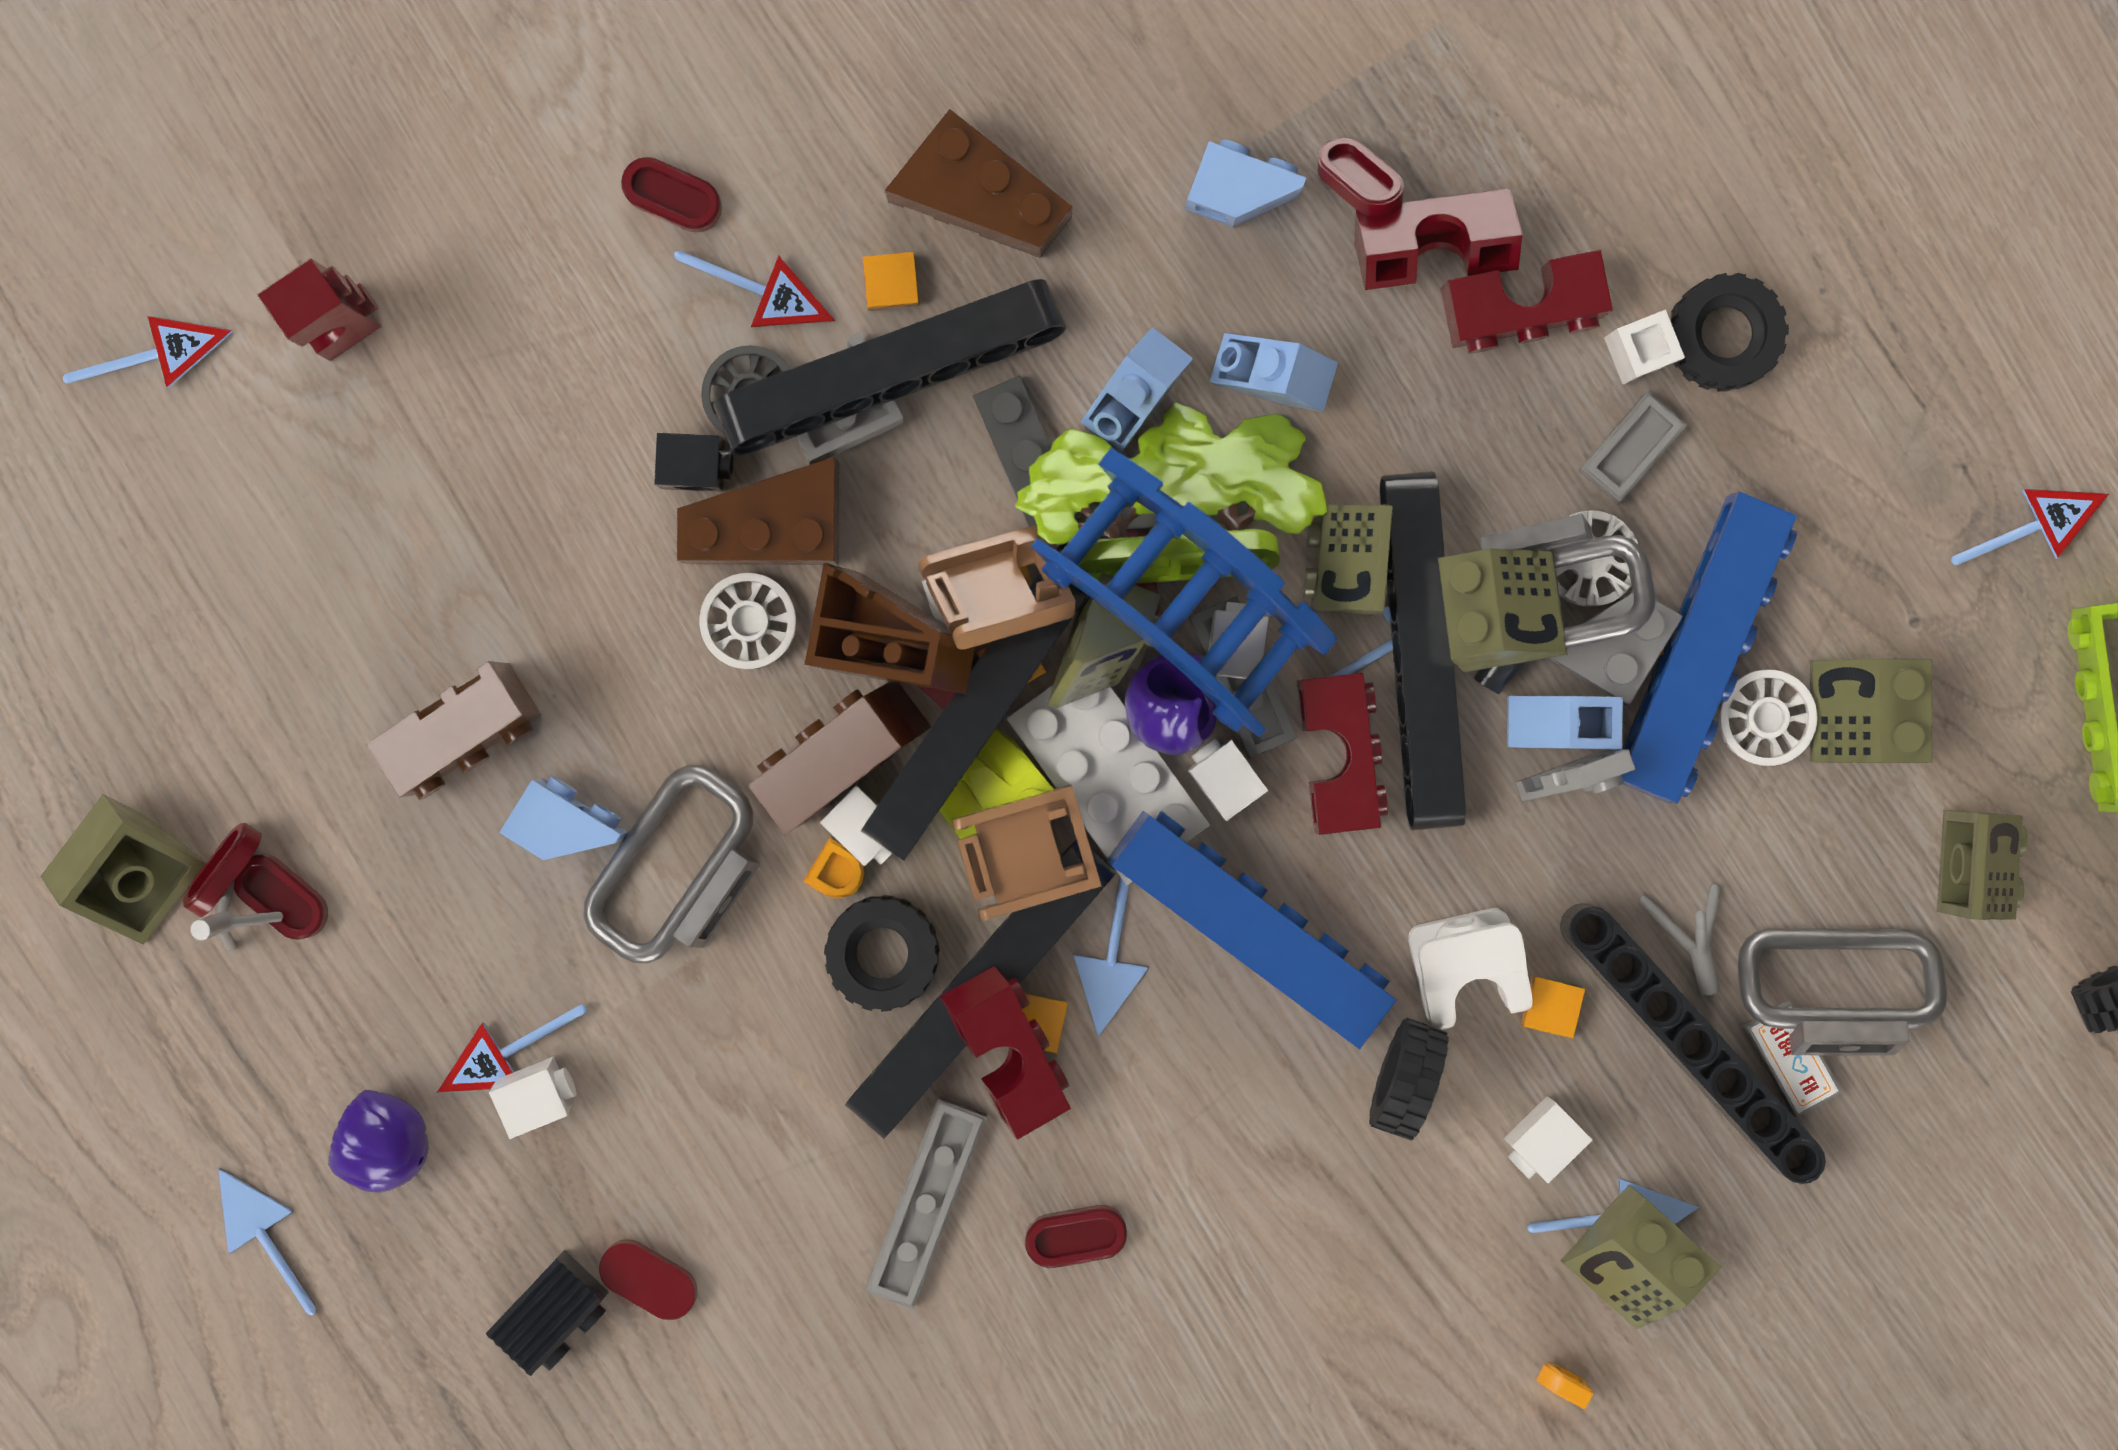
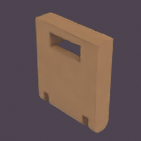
(987, 595)
(1018, 854)

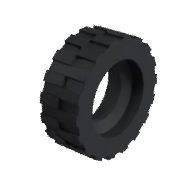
(1766, 322)
(879, 992)
(1409, 1079)

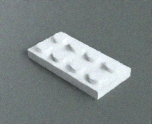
(1106, 764)

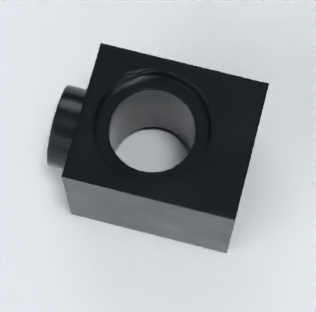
(692, 462)

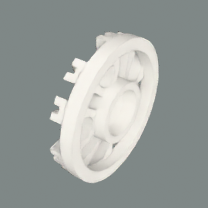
(1598, 568)
(747, 621)
(1768, 718)

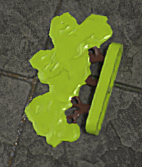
(1195, 468)

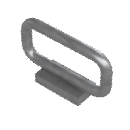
(1572, 544)
(709, 893)
(1843, 1029)

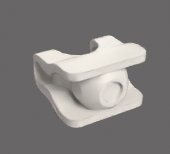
(1466, 949)

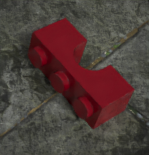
(1474, 226)
(321, 309)
(1482, 313)
(1351, 797)
(992, 1016)

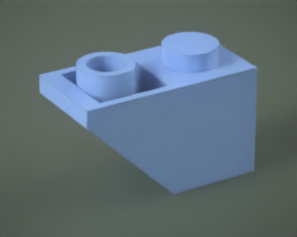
(1240, 187)
(1274, 371)
(1136, 389)
(1564, 722)
(555, 824)

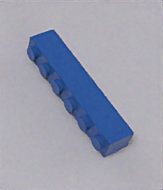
(1706, 644)
(1251, 929)

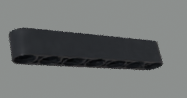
(889, 367)
(1422, 654)
(961, 734)
(933, 1038)
(1711, 1058)

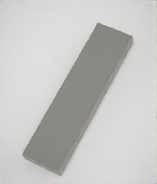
(926, 1202)

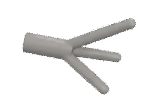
(223, 922)
(1700, 950)

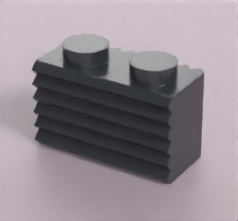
(548, 1313)

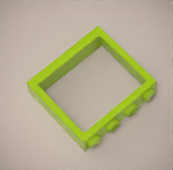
(2095, 689)

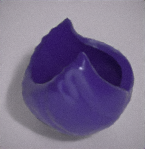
(1168, 708)
(378, 1142)

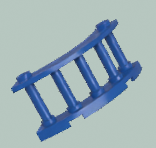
(1222, 557)

